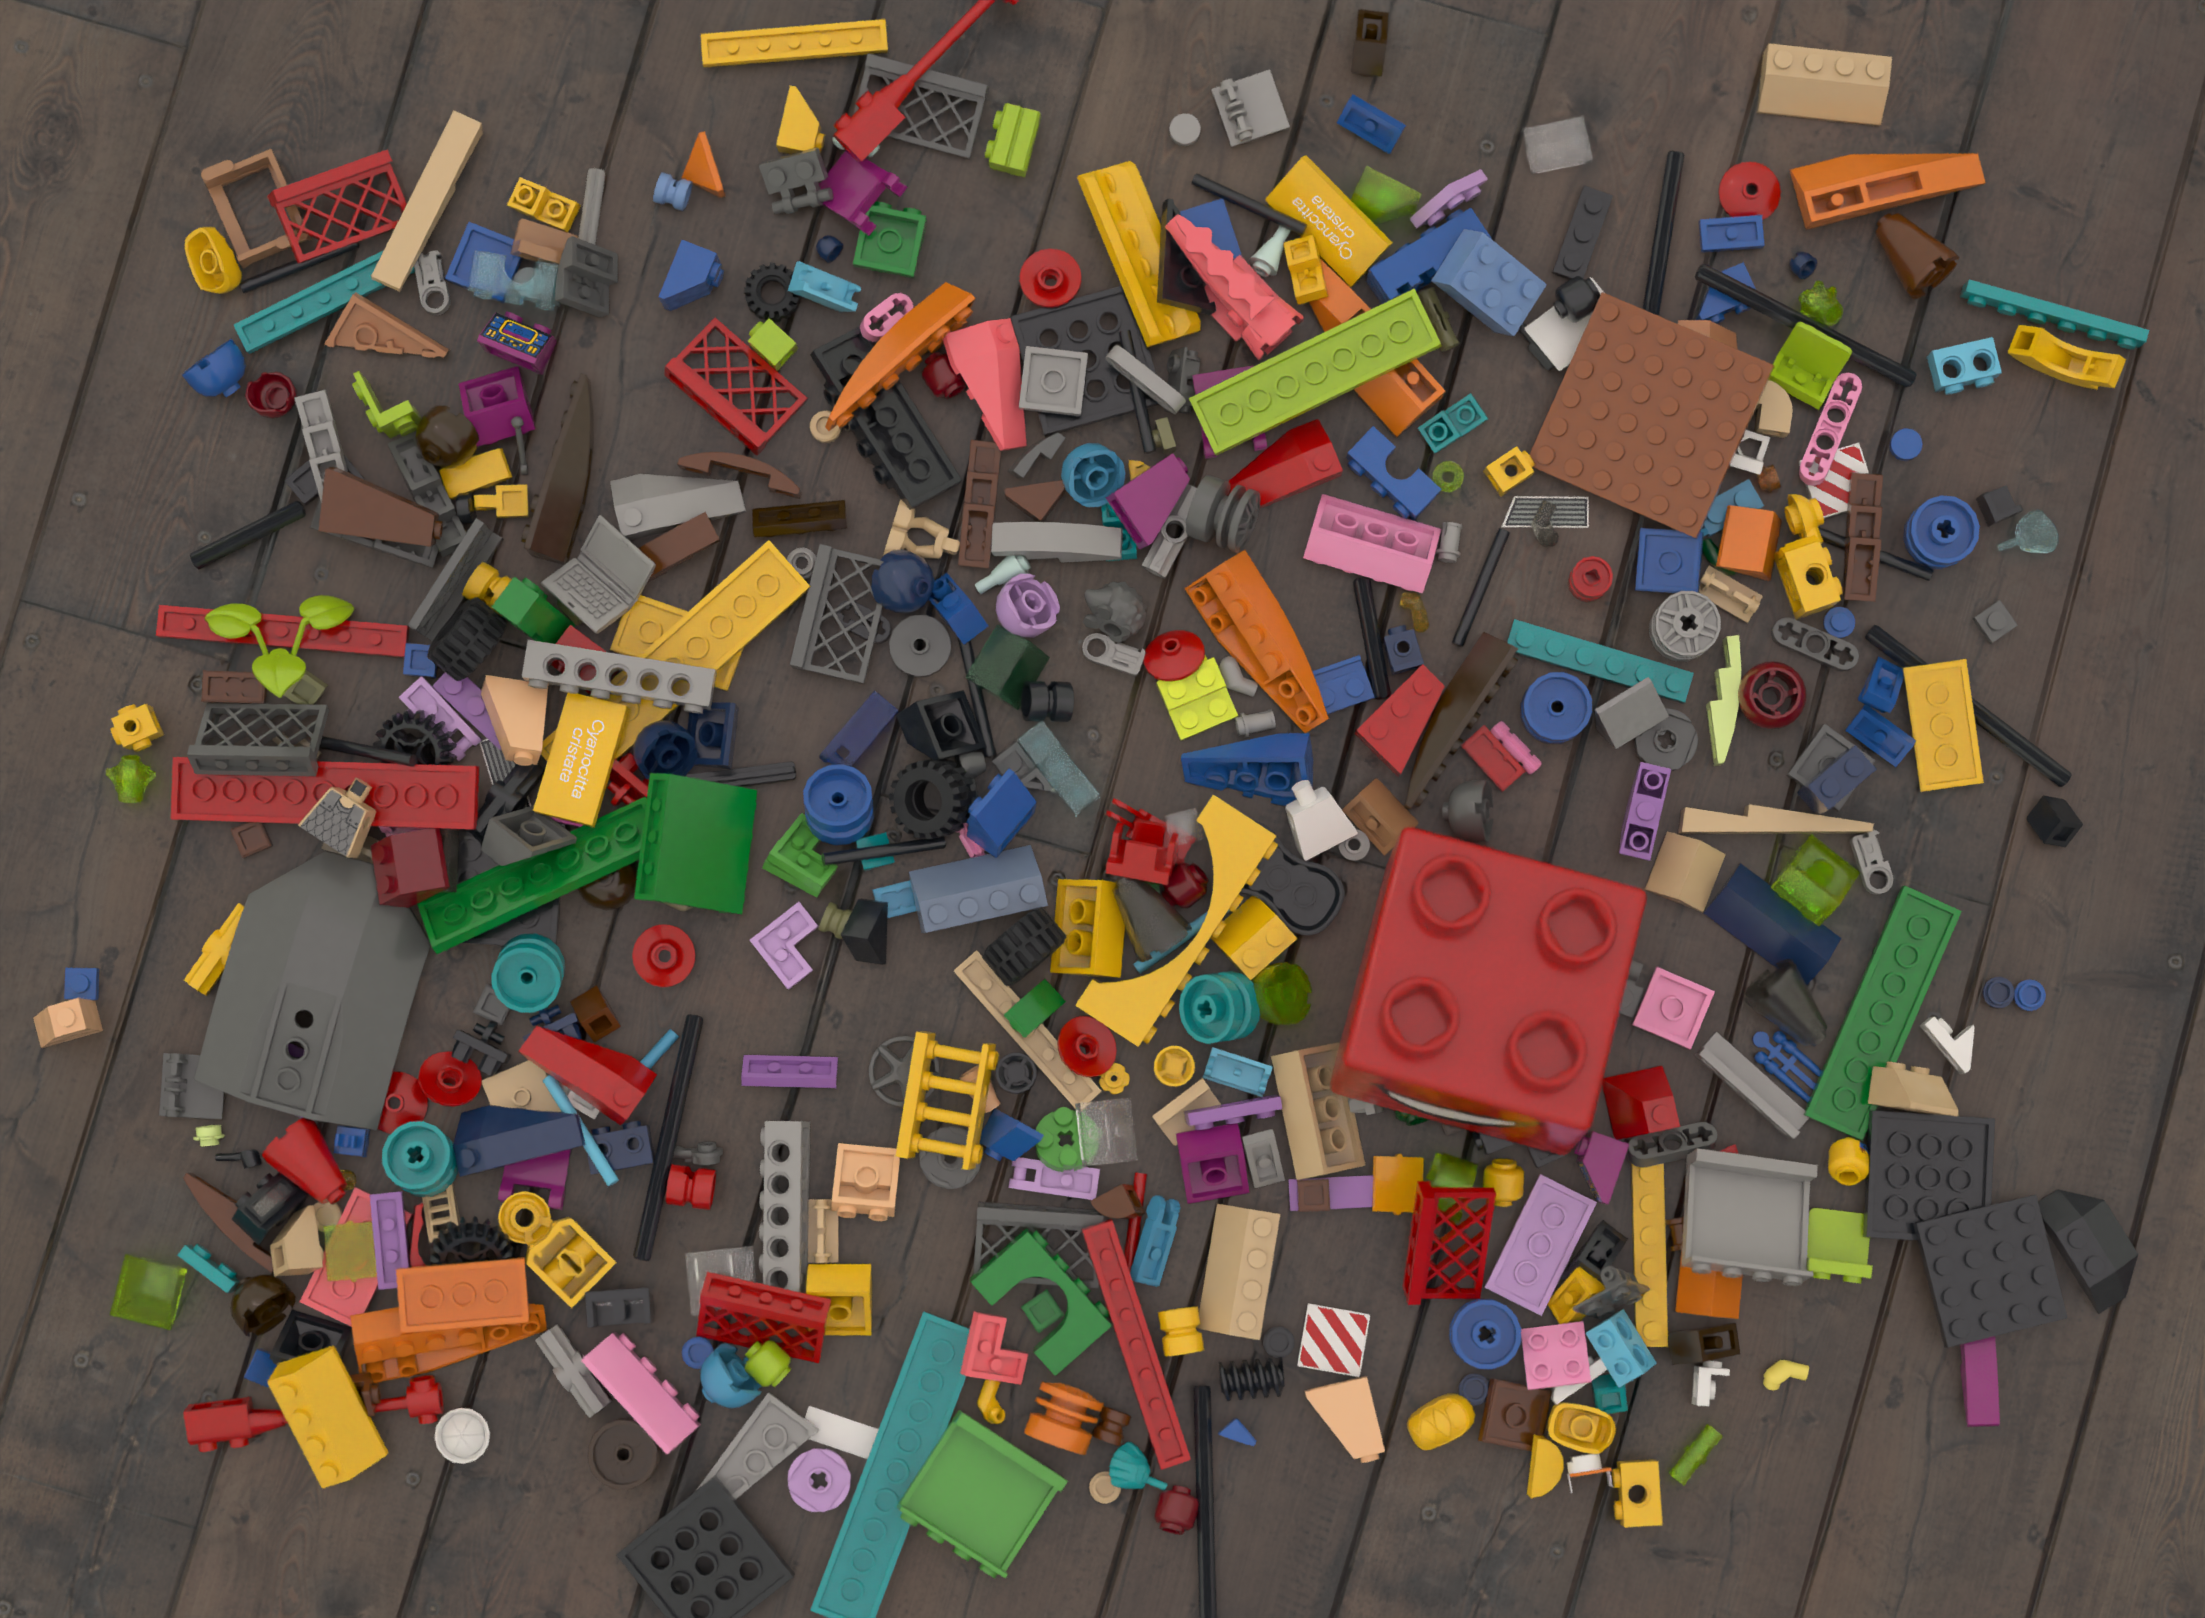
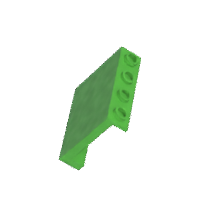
(979, 1494)

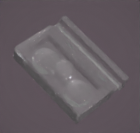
(1557, 145)

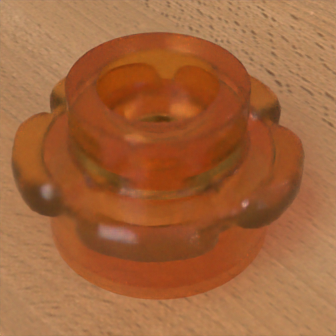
(1768, 479)

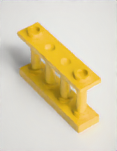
(916, 1110)

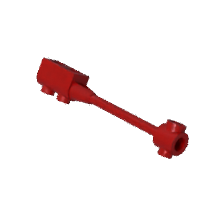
(879, 112)
(230, 1418)

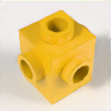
(146, 727)

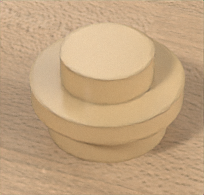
(1102, 1489)

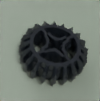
(395, 735)
(470, 1242)

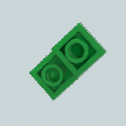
(1034, 1008)

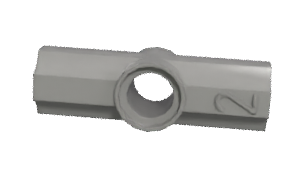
(1166, 549)
(572, 1371)

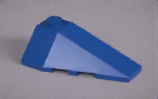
(1255, 766)

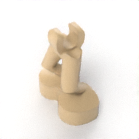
(905, 520)

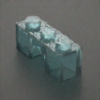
(489, 278)
(1058, 768)

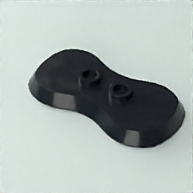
(1297, 890)

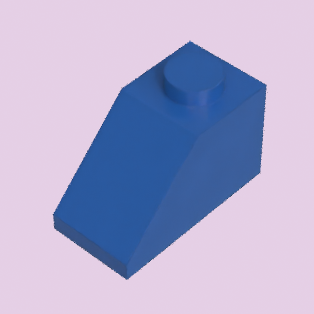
(1007, 1137)

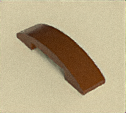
(703, 463)

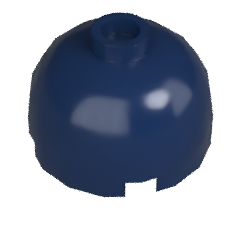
(902, 582)
(665, 749)

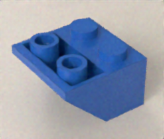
(1000, 813)

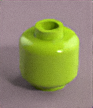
(767, 1363)

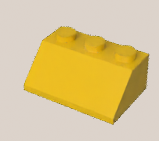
(1092, 929)

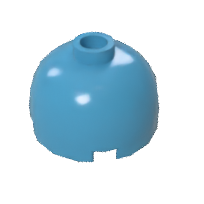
(1092, 474)
(726, 1380)

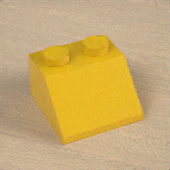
(1253, 937)
(850, 1295)

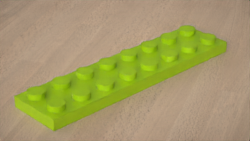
(1315, 372)

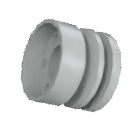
(1667, 630)

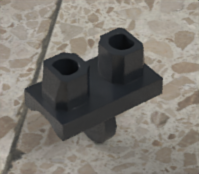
(467, 1044)

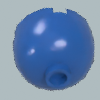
(217, 371)

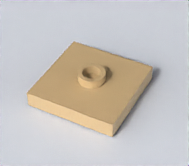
(520, 1088)

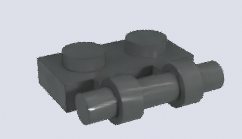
(795, 171)

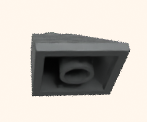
(523, 835)

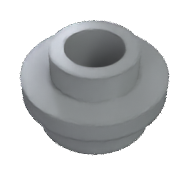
(804, 553)
(1356, 855)

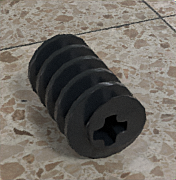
(1252, 1378)

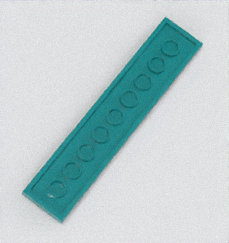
(907, 1435)

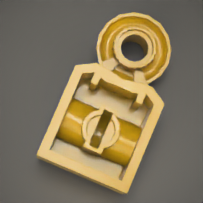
(1804, 558)
(556, 1249)

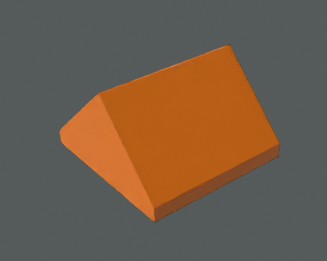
(1749, 541)
(1708, 1293)

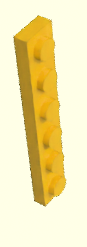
(794, 43)
(1650, 1253)

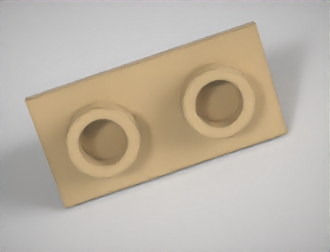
(1729, 594)
(823, 1232)

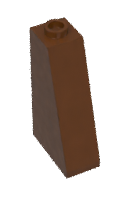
(369, 511)

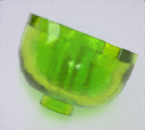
(1282, 993)

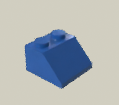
(690, 276)

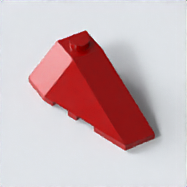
(1291, 465)
(597, 1074)

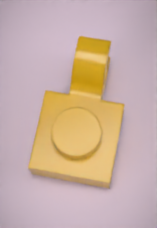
(509, 501)

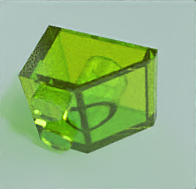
(1815, 880)

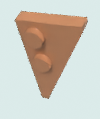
(371, 327)

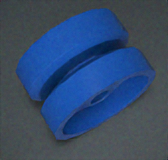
(1925, 541)
(1543, 721)
(838, 804)
(1503, 1337)

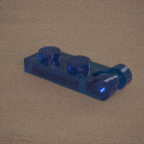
(860, 731)

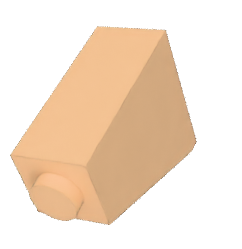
(516, 717)
(67, 1021)
(1350, 1415)

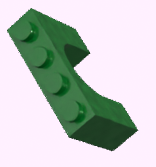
(1029, 1258)

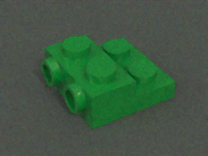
(893, 243)

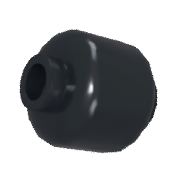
(1576, 299)

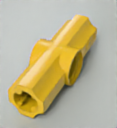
(215, 951)

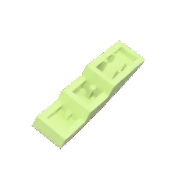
(1723, 712)

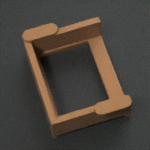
(225, 173)

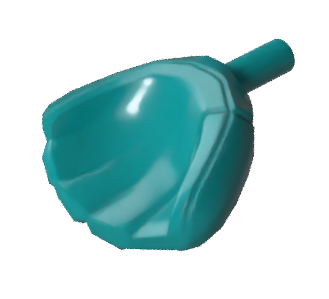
(1131, 1469)

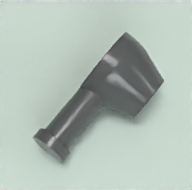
(974, 765)

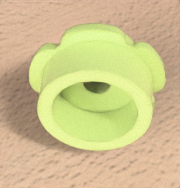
(209, 1135)

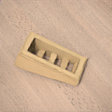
(429, 1210)

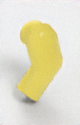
(1782, 1371)

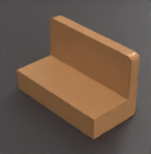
(539, 242)
(1379, 815)

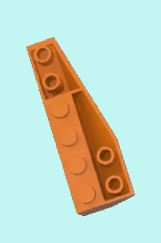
(1877, 182)
(902, 349)
(1396, 396)
(1259, 637)
(396, 1355)

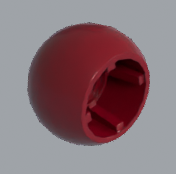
(1753, 705)

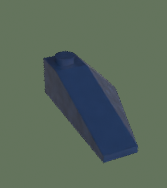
(505, 1136)

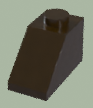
(1370, 43)
(1704, 1343)

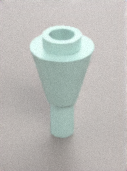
(1268, 257)
(1003, 572)

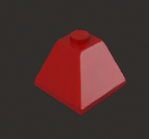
(1640, 1103)

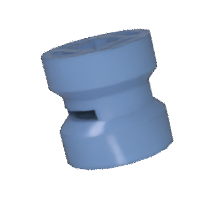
(672, 191)

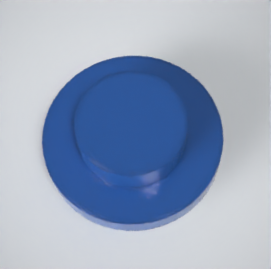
(1839, 622)
(2029, 995)

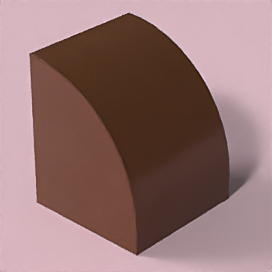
(595, 1014)
(1119, 1203)

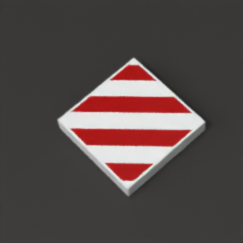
(1834, 490)
(1333, 1340)

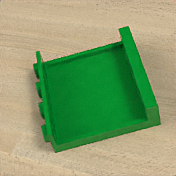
(696, 843)

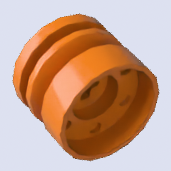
(1063, 1417)

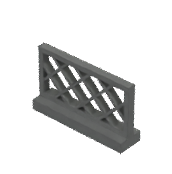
(934, 82)
(446, 593)
(814, 615)
(254, 757)
(1035, 1217)

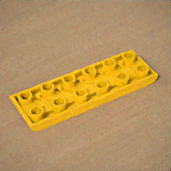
(1133, 243)

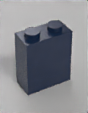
(1836, 780)

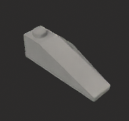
(659, 503)

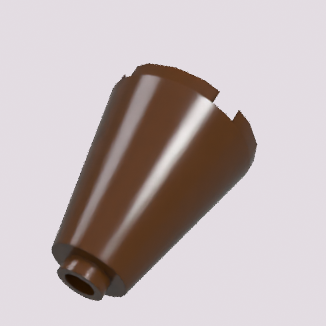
(1914, 254)

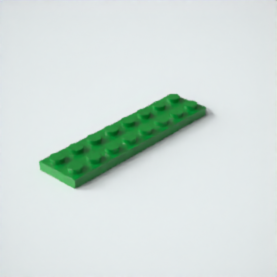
(532, 882)
(1882, 1009)

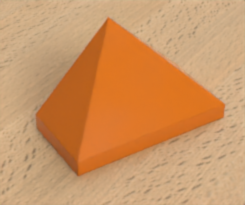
(702, 168)

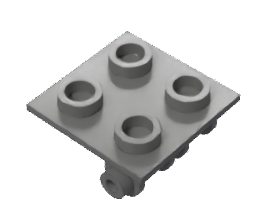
(1250, 107)

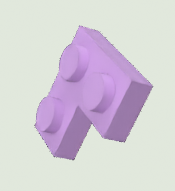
(1449, 197)
(778, 942)

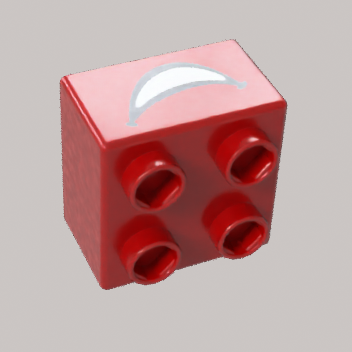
(1488, 991)

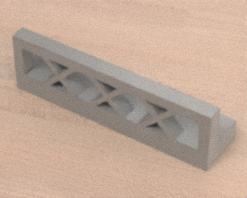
(1752, 1085)

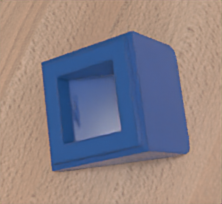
(260, 1368)
(1236, 1431)

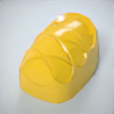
(212, 261)
(1441, 1421)
(1581, 1427)

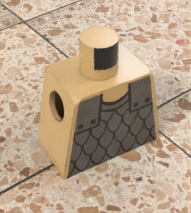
(342, 818)

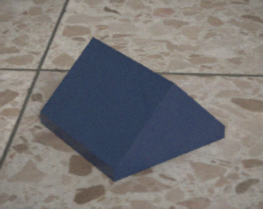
(715, 734)

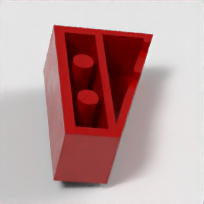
(1401, 719)

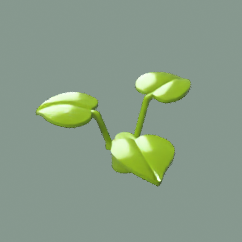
(278, 668)

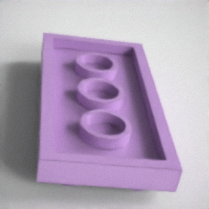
(1540, 1244)

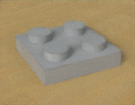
(1053, 381)

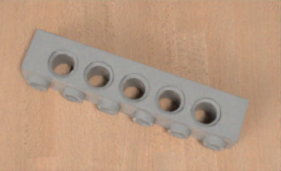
(541, 654)
(795, 1200)

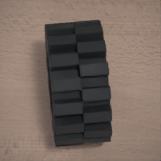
(753, 293)

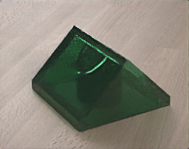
(1005, 666)

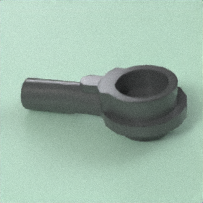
(705, 1153)

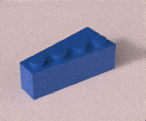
(1418, 262)

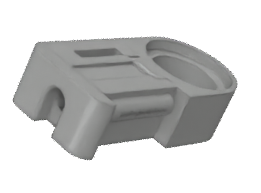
(431, 279)
(1116, 656)
(1870, 859)

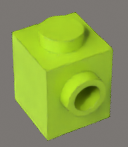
(772, 343)

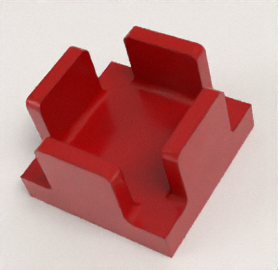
(1145, 854)

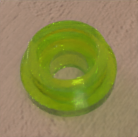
(1452, 467)

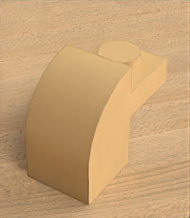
(1774, 412)

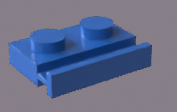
(1343, 684)

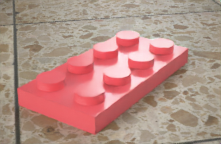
(343, 1297)

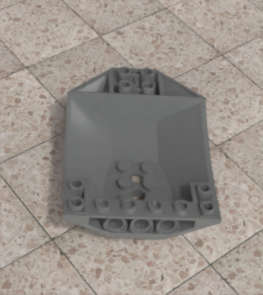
(326, 949)

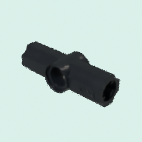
(507, 796)

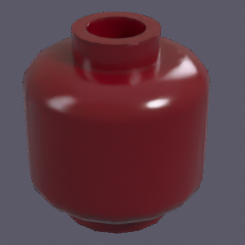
(941, 377)
(1185, 885)
(1176, 1510)

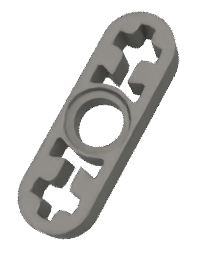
(1145, 379)

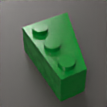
(527, 609)

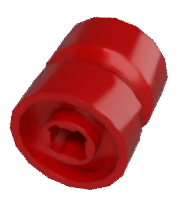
(1590, 579)
(691, 1187)

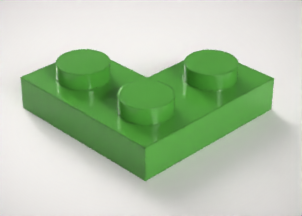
(797, 856)

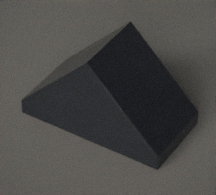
(867, 931)

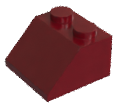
(409, 867)

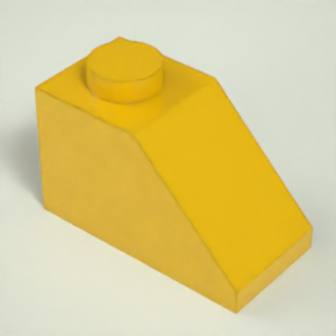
(799, 126)

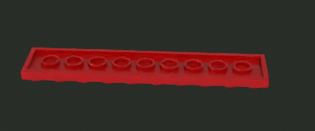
(399, 793)

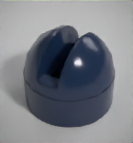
(829, 248)
(1803, 264)

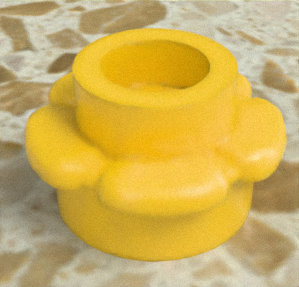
(1121, 1082)

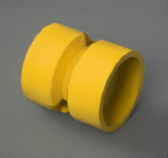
(485, 584)
(1174, 1066)
(1180, 1331)

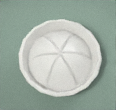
(462, 1435)

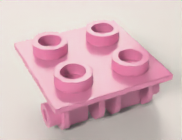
(1555, 1355)

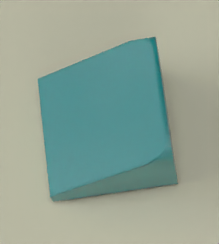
(879, 839)
(1608, 1395)

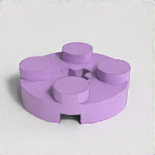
(822, 1498)

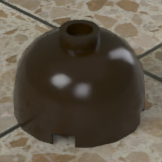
(446, 438)
(612, 889)
(260, 1303)

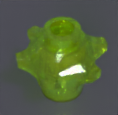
(1821, 304)
(130, 778)

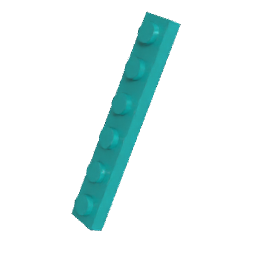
(308, 305)
(2043, 311)
(1598, 660)

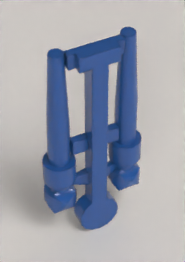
(1761, 1040)

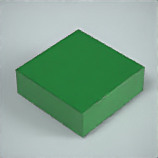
(1042, 1311)

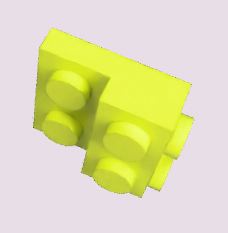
(1198, 700)

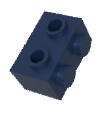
(624, 1147)

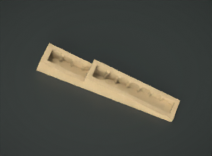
(428, 200)
(1766, 821)

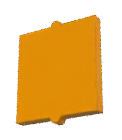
(1395, 1183)

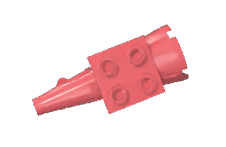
(1242, 298)

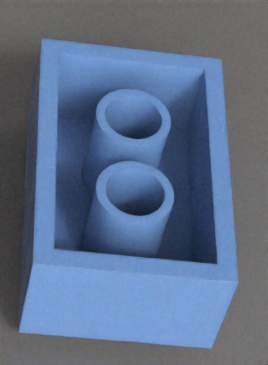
(1489, 282)

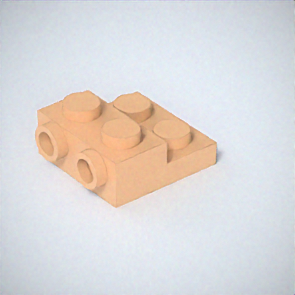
(865, 1181)

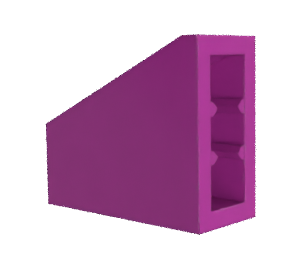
(1149, 499)

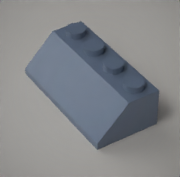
(977, 889)

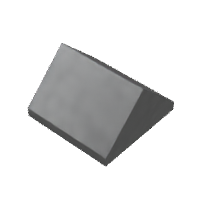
(1630, 713)

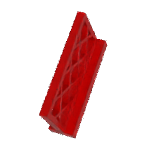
(326, 183)
(717, 405)
(1422, 1247)
(766, 1305)

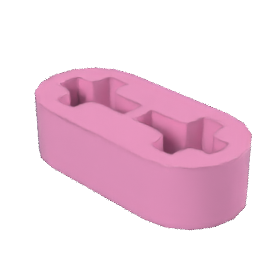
(882, 312)

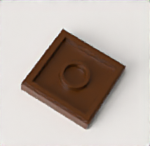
(1513, 1414)

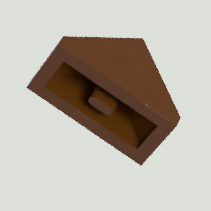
(1036, 499)

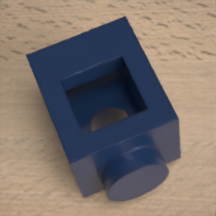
(1399, 661)

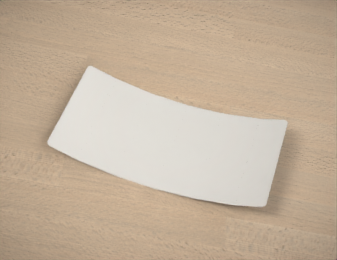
(1558, 336)

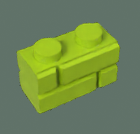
(1014, 139)

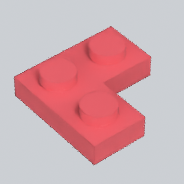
(984, 1353)

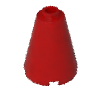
(307, 1161)

